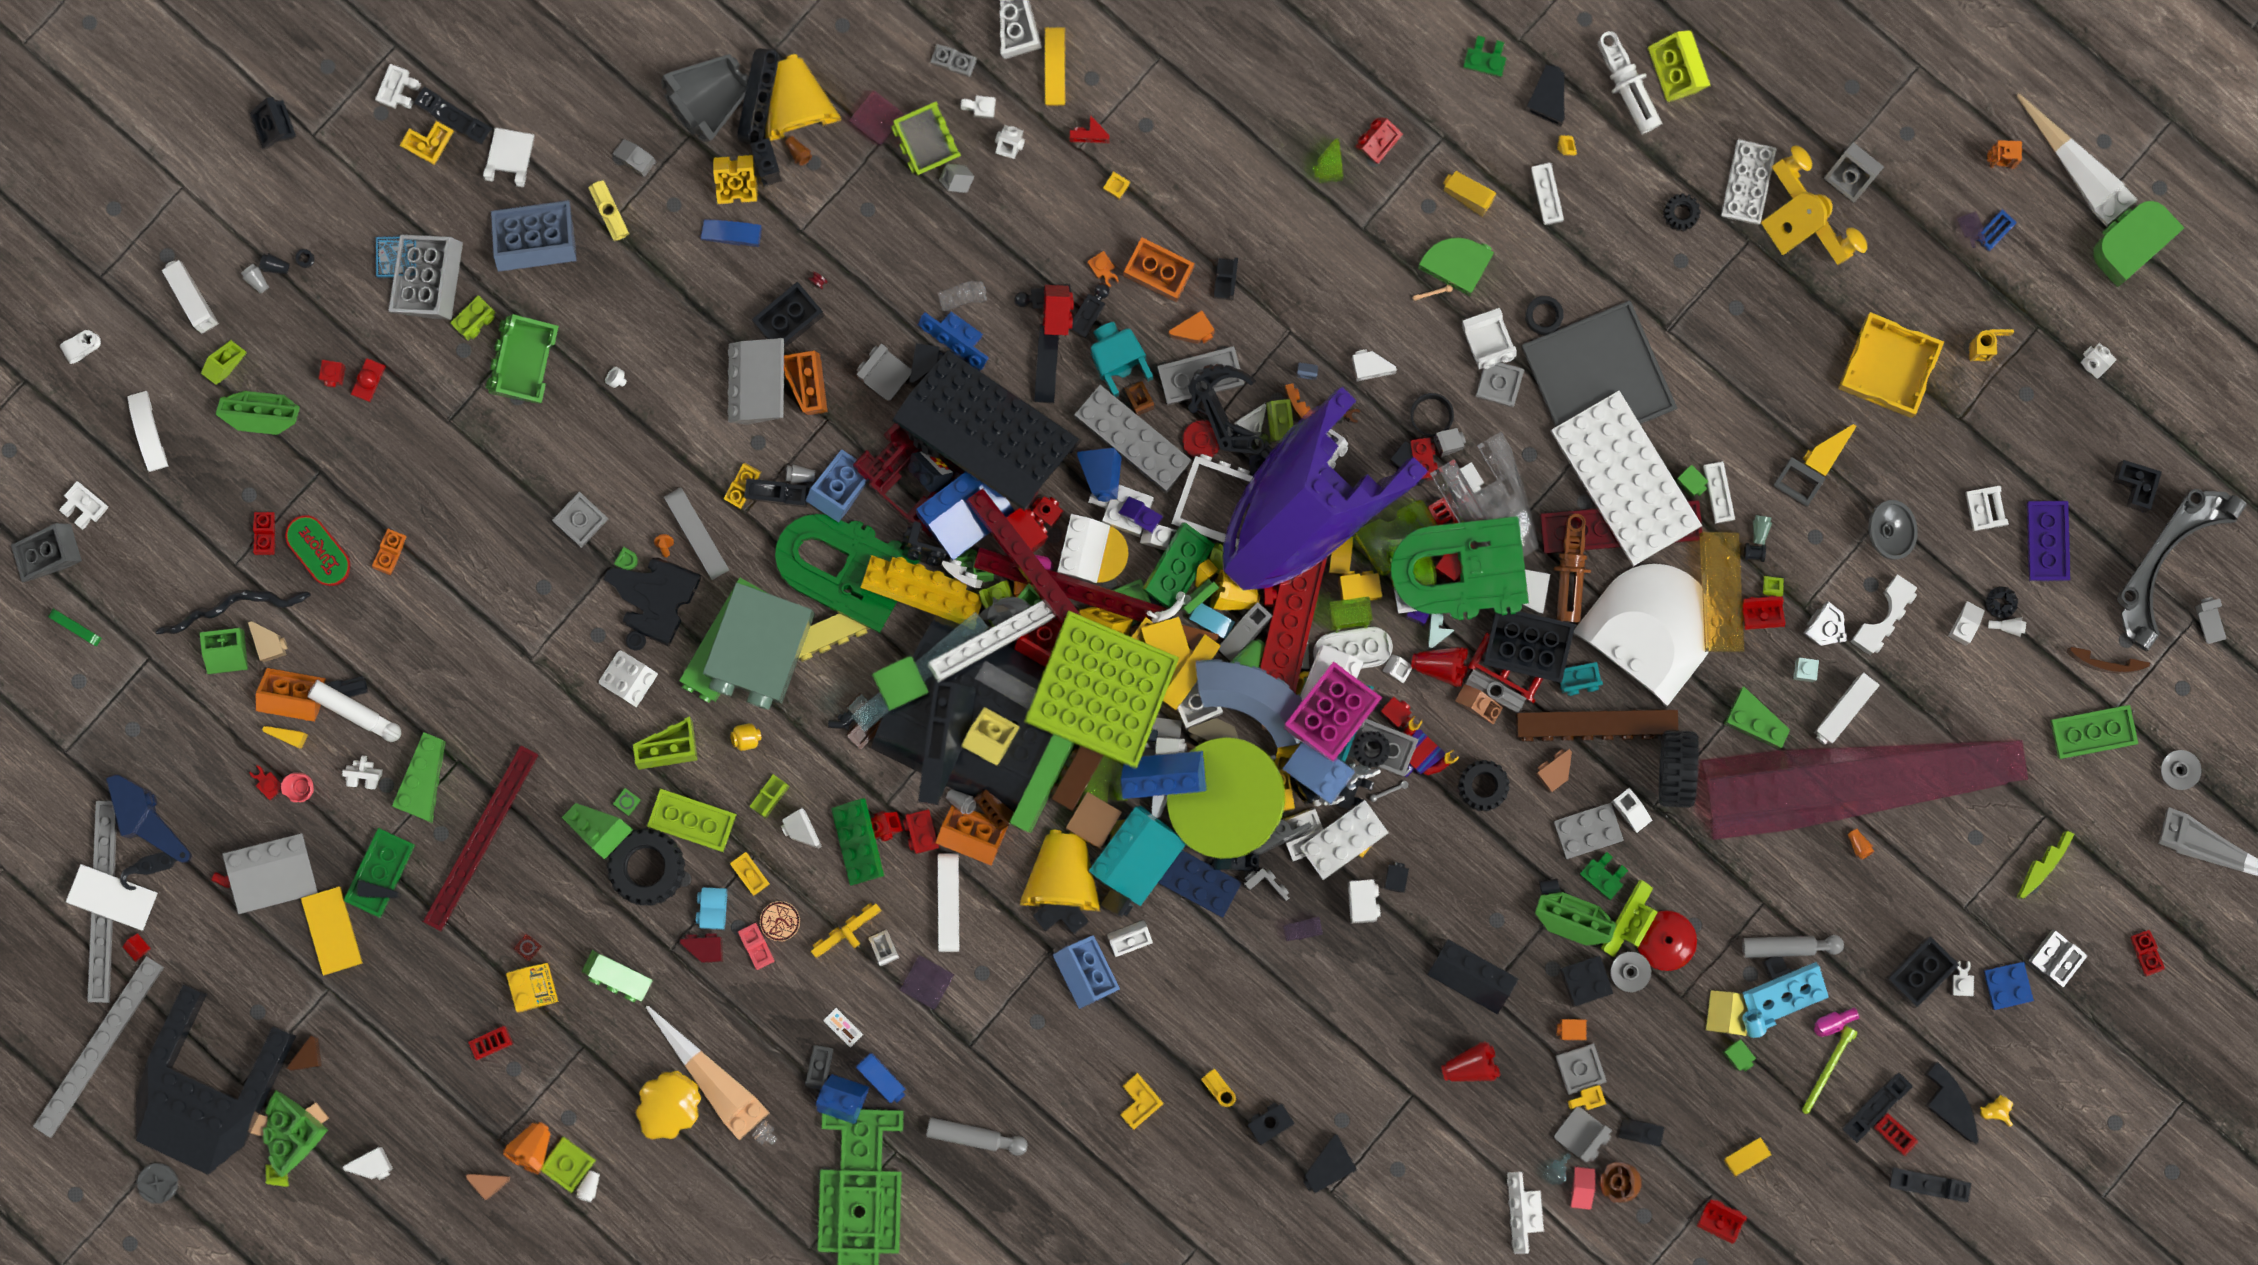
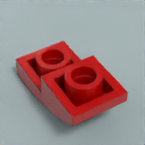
(264, 533)
(2147, 953)

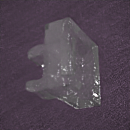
(764, 1133)

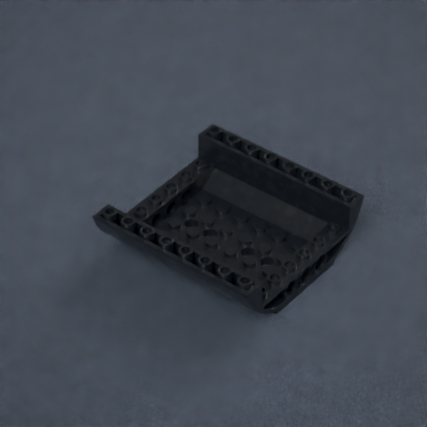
(905, 728)

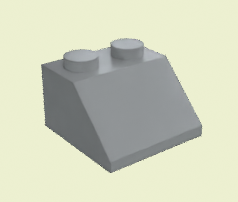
(1853, 172)

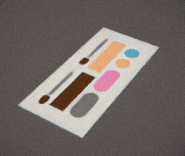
(842, 1027)

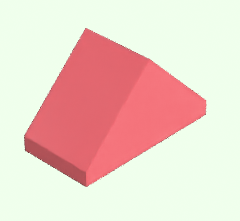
(1583, 1188)

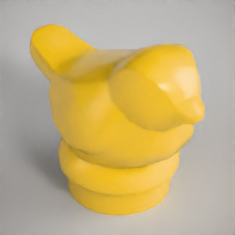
(1997, 1110)

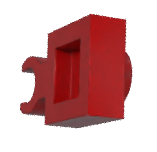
(268, 784)

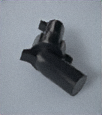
(845, 721)

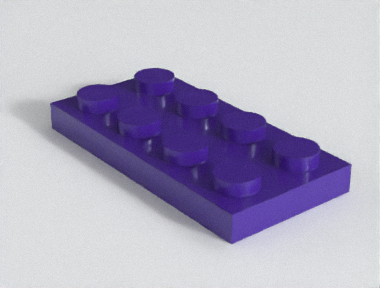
(2048, 540)

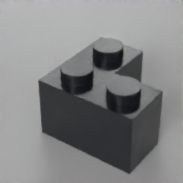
(2141, 480)
(1052, 914)

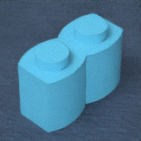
(713, 908)

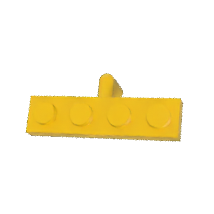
(846, 931)

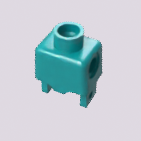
(1117, 354)

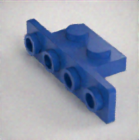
(957, 336)

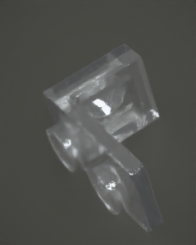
(962, 294)

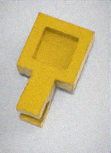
(1589, 1098)

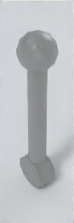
(1404, 784)

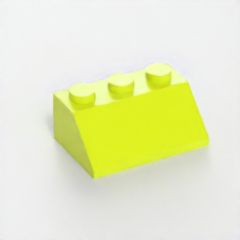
(1679, 65)

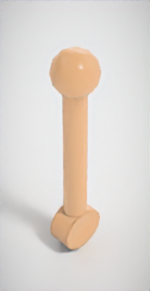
(1448, 288)

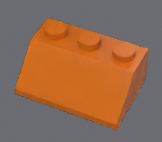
(286, 695)
(971, 835)

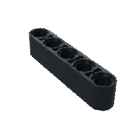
(758, 95)

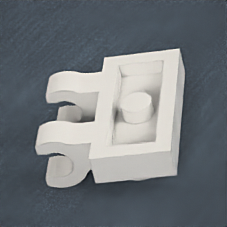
(392, 87)
(87, 502)

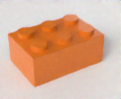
(1159, 269)

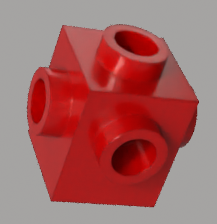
(1048, 518)
(886, 825)

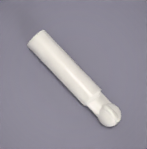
(354, 711)

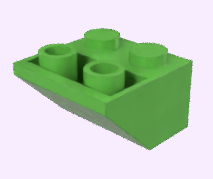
(224, 650)

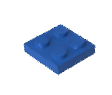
(2008, 985)

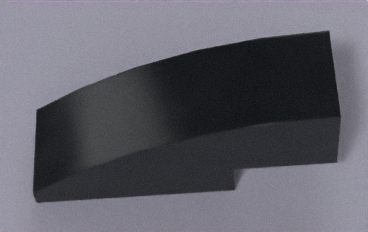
(776, 492)

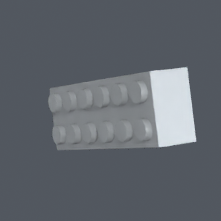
(1133, 439)

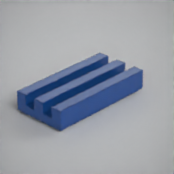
(2007, 218)

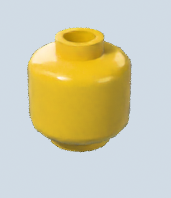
(745, 737)

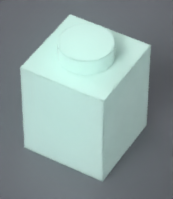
(1806, 670)

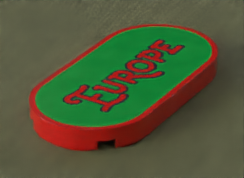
(318, 550)

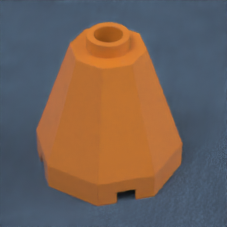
(529, 1148)

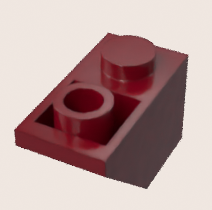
(704, 949)

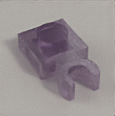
(1972, 226)

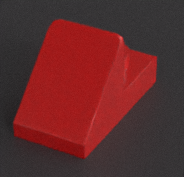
(1095, 135)

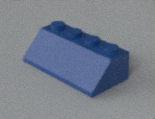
(1164, 775)

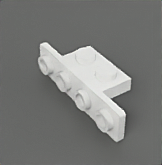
(1525, 1212)

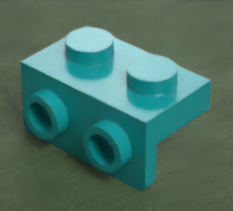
(1581, 678)

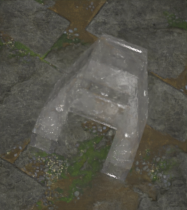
(1498, 500)

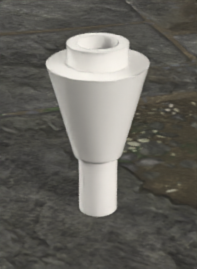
(2012, 626)

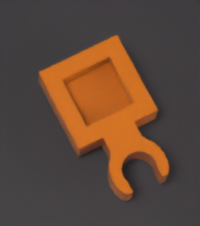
(1102, 266)

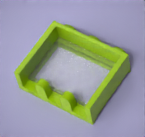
(925, 138)

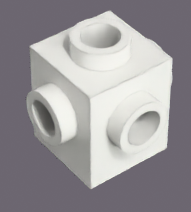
(1009, 141)
(2097, 360)

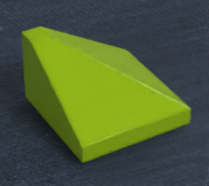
(1773, 586)
(274, 1178)

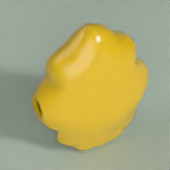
(668, 1105)

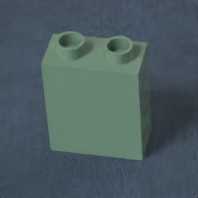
(758, 646)

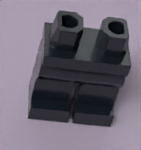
(766, 162)

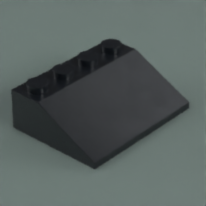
(1529, 645)

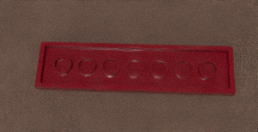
(1596, 530)

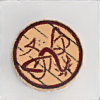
(779, 921)

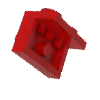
(1423, 452)
(1763, 612)
(1721, 1221)

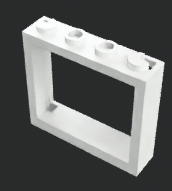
(1223, 467)

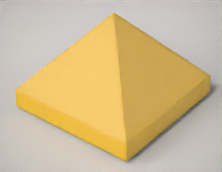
(1566, 145)

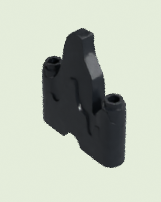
(657, 595)

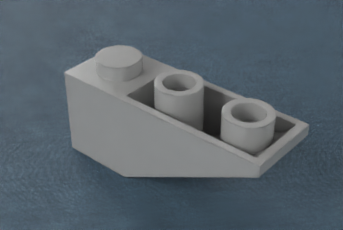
(1245, 631)

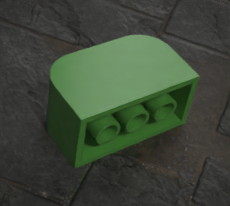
(2134, 240)

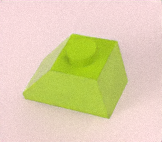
(222, 362)

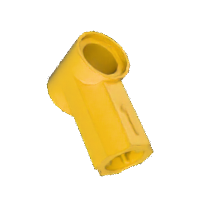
(1217, 1087)

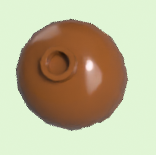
(1620, 1182)

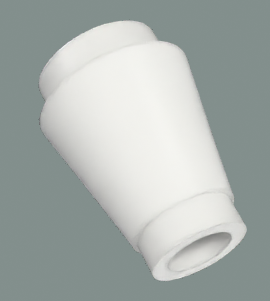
(588, 1187)

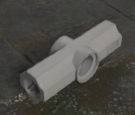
(1507, 698)

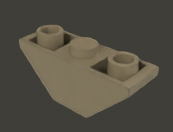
(1212, 730)

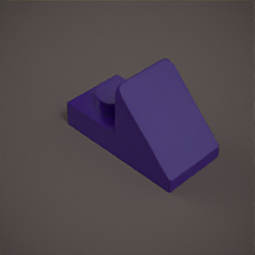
(1140, 514)

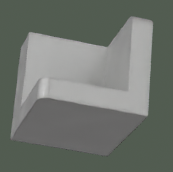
(956, 178)

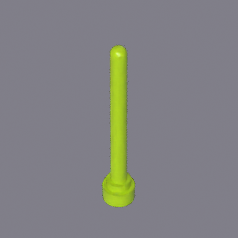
(1847, 1035)

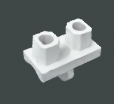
(363, 770)

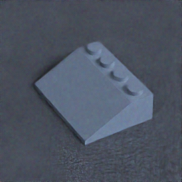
(533, 236)

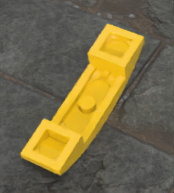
(1054, 66)
(1187, 676)

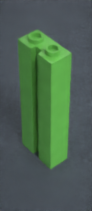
(693, 676)
(1042, 783)

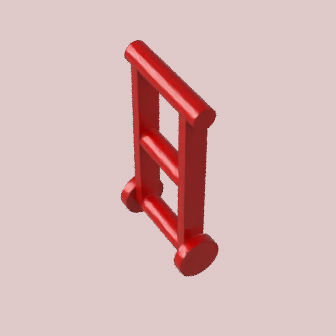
(1528, 694)

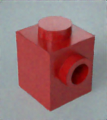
(332, 373)
(1396, 712)

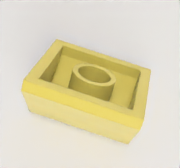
(1726, 1013)

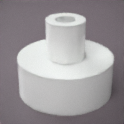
(615, 377)

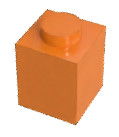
(1571, 1029)

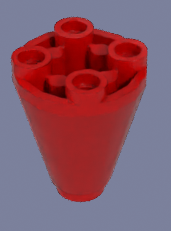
(1442, 664)
(1472, 1065)

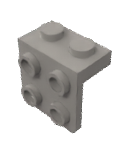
(883, 372)
(1583, 1135)

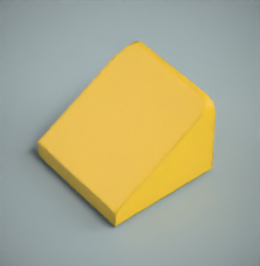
(1204, 572)

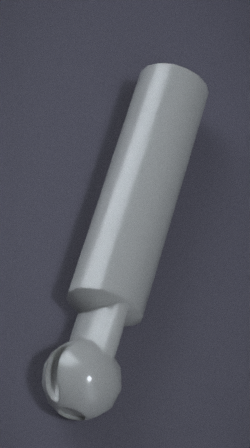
(1790, 946)
(975, 1136)

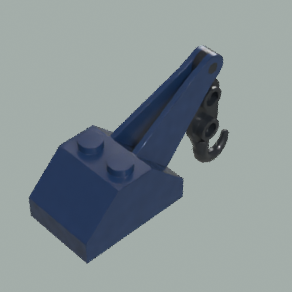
(138, 817)

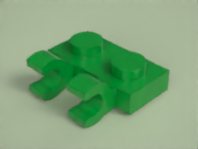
(1485, 62)
(1601, 878)

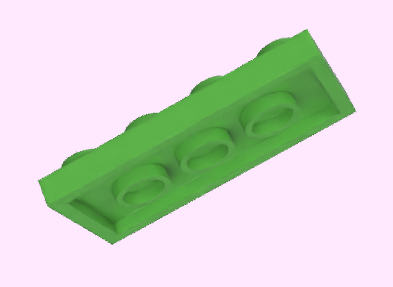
(2094, 732)

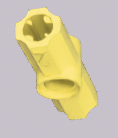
(603, 200)

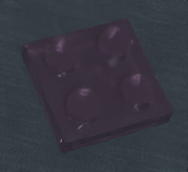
(927, 982)

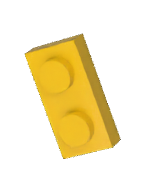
(749, 873)

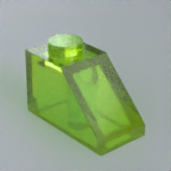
(1330, 164)

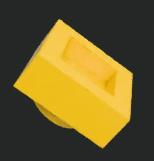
(1116, 185)

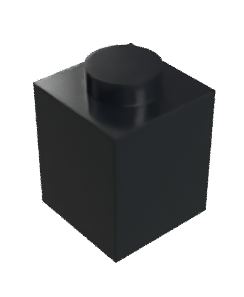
(1396, 877)

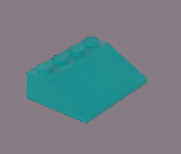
(1138, 855)

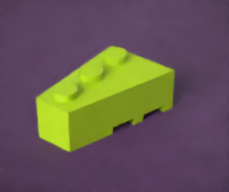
(667, 747)

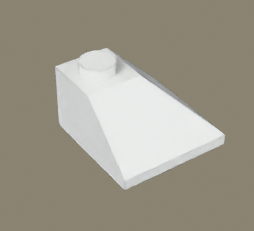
(800, 829)

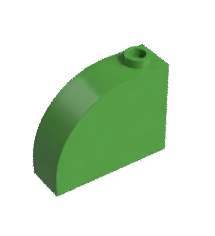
(1457, 263)

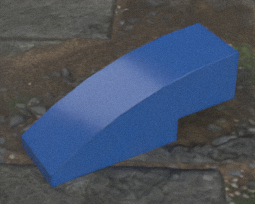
(731, 232)

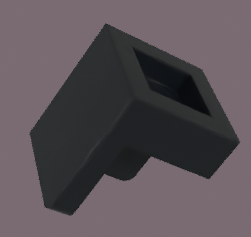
(1775, 967)

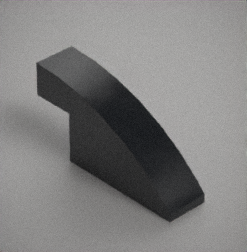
(1951, 1103)

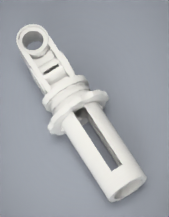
(1625, 76)

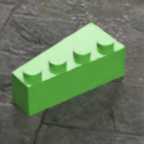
(422, 779)

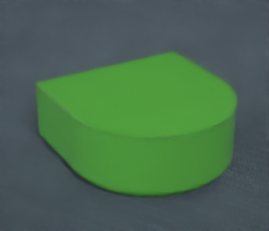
(626, 559)

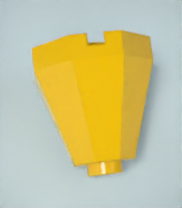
(1231, 596)

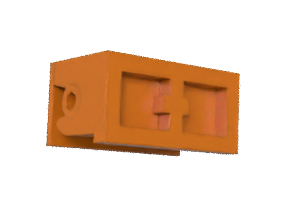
(2005, 154)

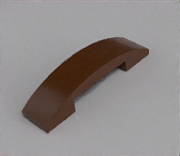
(2083, 657)

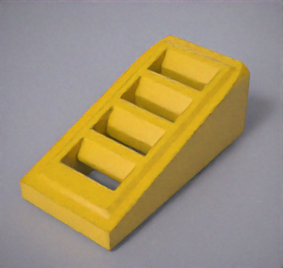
(291, 737)

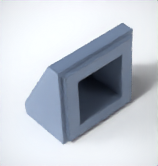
(1307, 371)

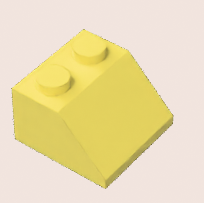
(990, 736)

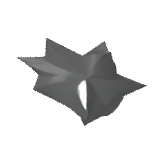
(1004, 609)

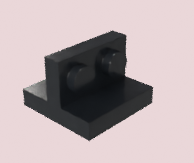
(272, 122)

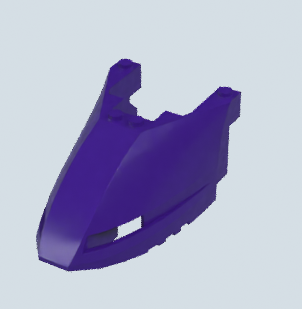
(1302, 504)

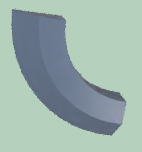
(1250, 692)

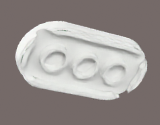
(1367, 644)

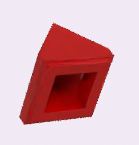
(136, 947)

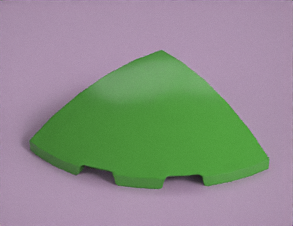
(289, 1133)

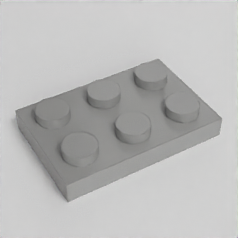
(1588, 831)

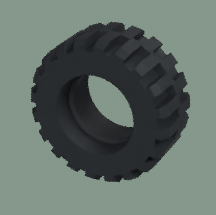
(1678, 768)
(654, 893)

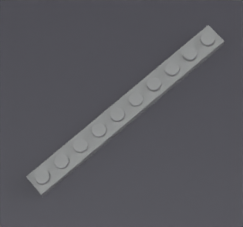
(101, 926)
(98, 1046)

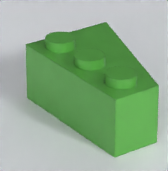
(1755, 720)

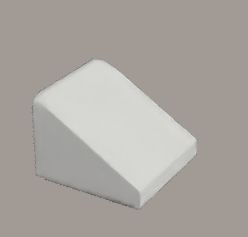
(1397, 668)

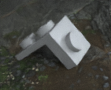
(2210, 620)
(1254, 878)

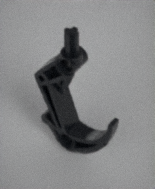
(1229, 436)

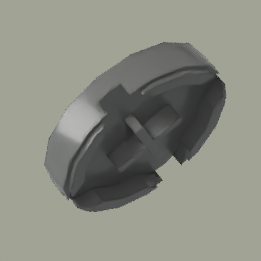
(157, 1183)

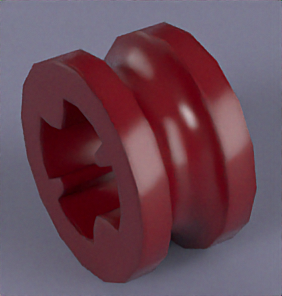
(817, 280)

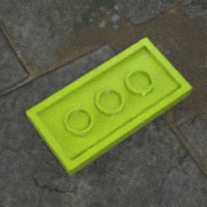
(691, 820)

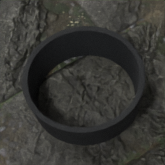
(1444, 400)

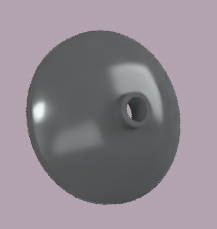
(1892, 529)

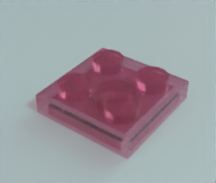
(876, 117)

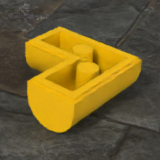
(428, 147)

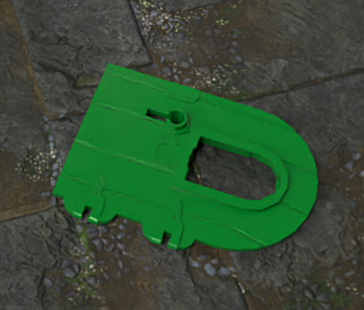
(1489, 574)
(829, 590)

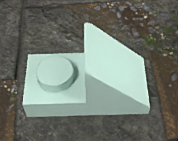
(1437, 634)

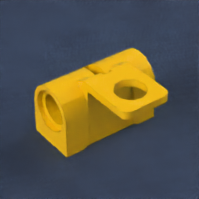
(1979, 352)

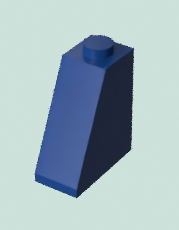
(1102, 472)
(882, 1078)

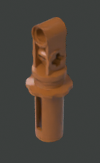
(1572, 561)

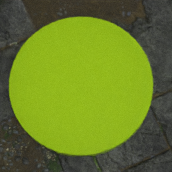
(1239, 803)

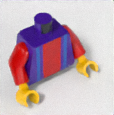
(1427, 756)

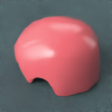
(297, 787)

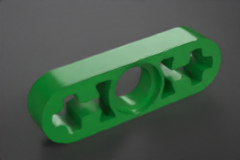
(74, 627)

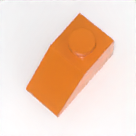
(1194, 329)

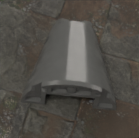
(705, 94)

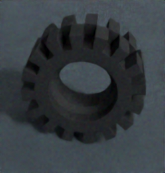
(1690, 203)
(1371, 736)

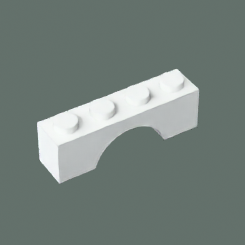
(1898, 595)

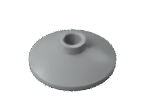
(2190, 770)
(1641, 970)

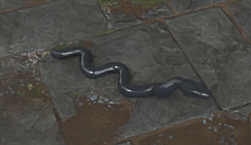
(223, 605)

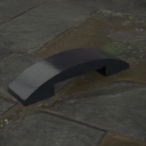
(452, 116)
(1046, 367)
(1876, 1107)
(1930, 1185)

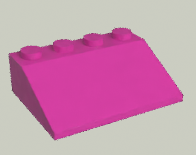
(1332, 712)

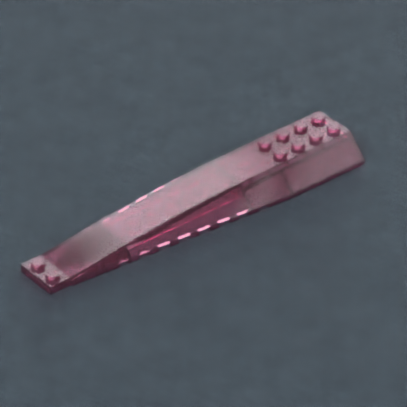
(1832, 784)

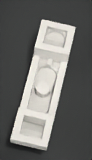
(146, 431)

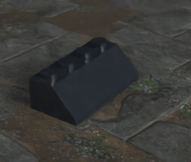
(1472, 976)

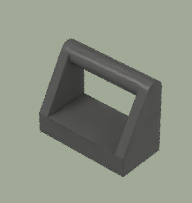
(1803, 471)

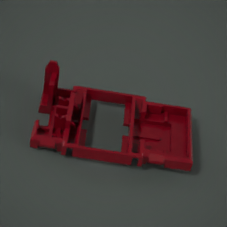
(885, 469)

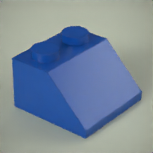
(841, 1098)

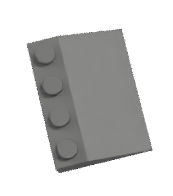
(434, 286)
(756, 381)
(270, 873)

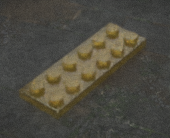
(1721, 592)

